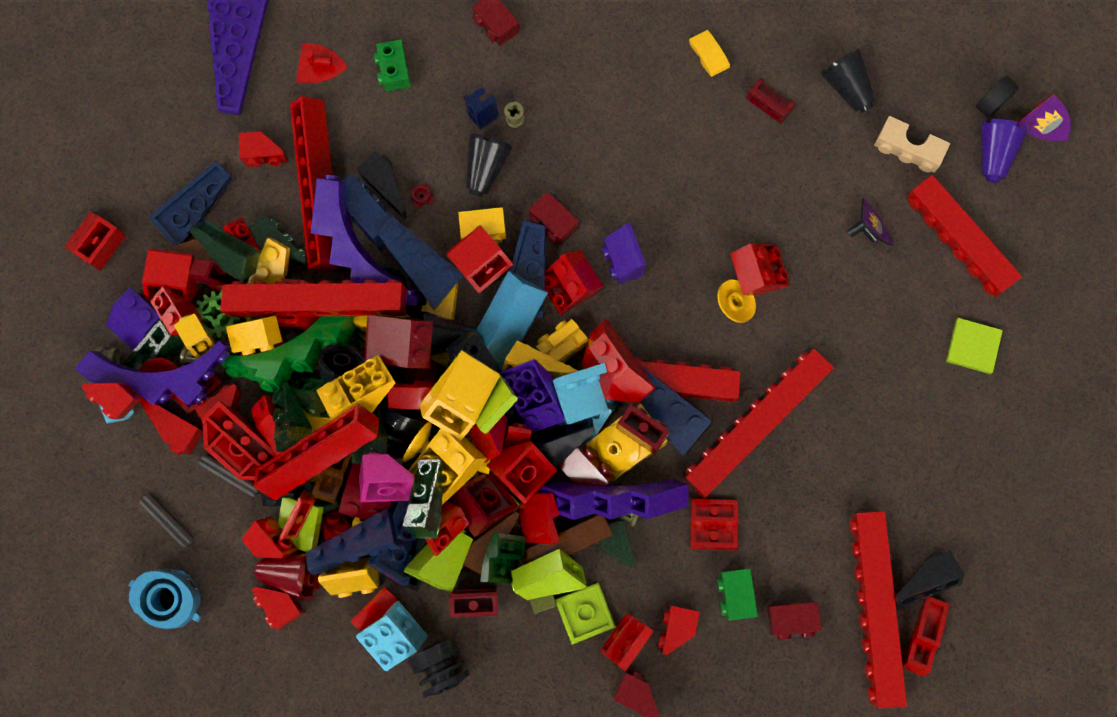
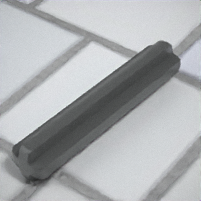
(218, 469)
(166, 521)

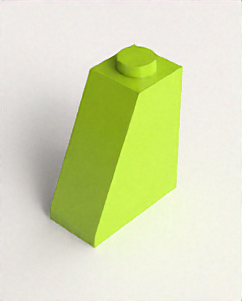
(443, 569)
(548, 576)

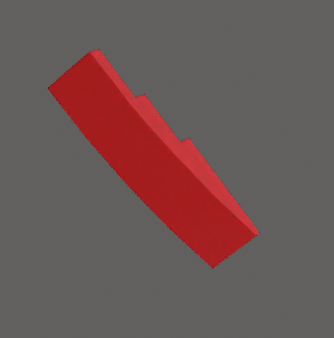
(408, 395)

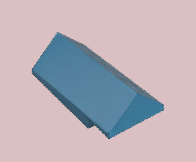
(510, 315)

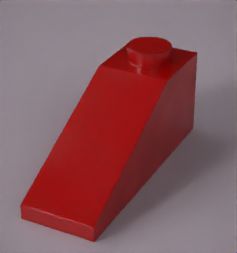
(263, 419)
(173, 429)

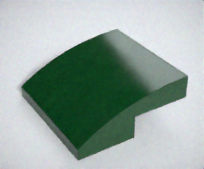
(502, 558)

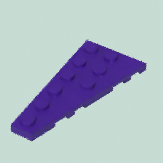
(234, 43)

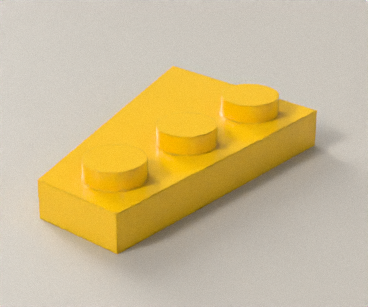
(272, 263)

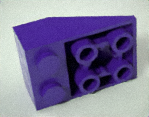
(536, 395)

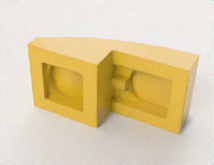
(710, 53)

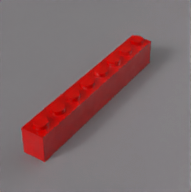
(312, 162)
(314, 299)
(758, 423)
(878, 609)

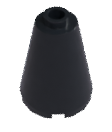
(851, 81)
(484, 162)
(443, 331)
(337, 360)

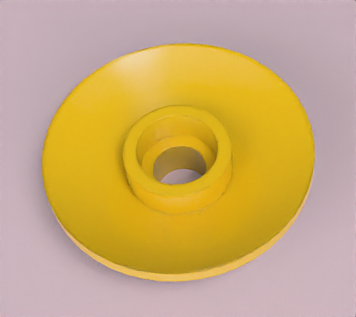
(734, 304)
(419, 443)
(627, 449)

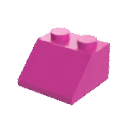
(383, 479)

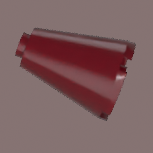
(288, 575)

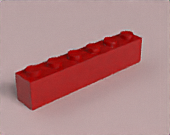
(963, 236)
(697, 381)
(317, 452)

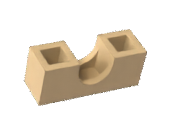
(894, 141)

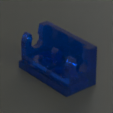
(480, 111)

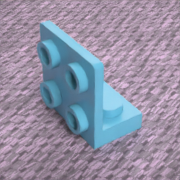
(581, 394)
(392, 637)

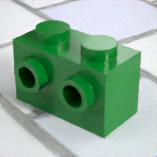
(393, 65)
(737, 595)

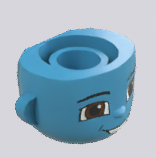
(146, 593)

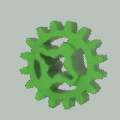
(209, 309)

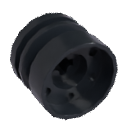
(401, 427)
(439, 667)

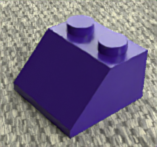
(624, 255)
(132, 318)

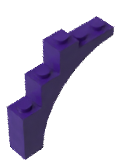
(157, 386)

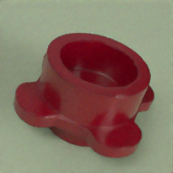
(421, 190)

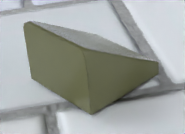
(542, 604)

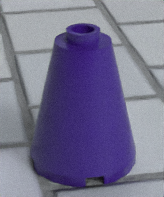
(999, 147)

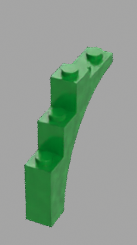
(300, 354)

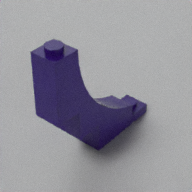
(332, 220)
(616, 501)

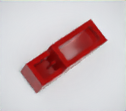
(926, 636)

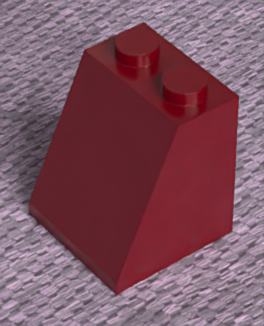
(399, 341)
(351, 502)

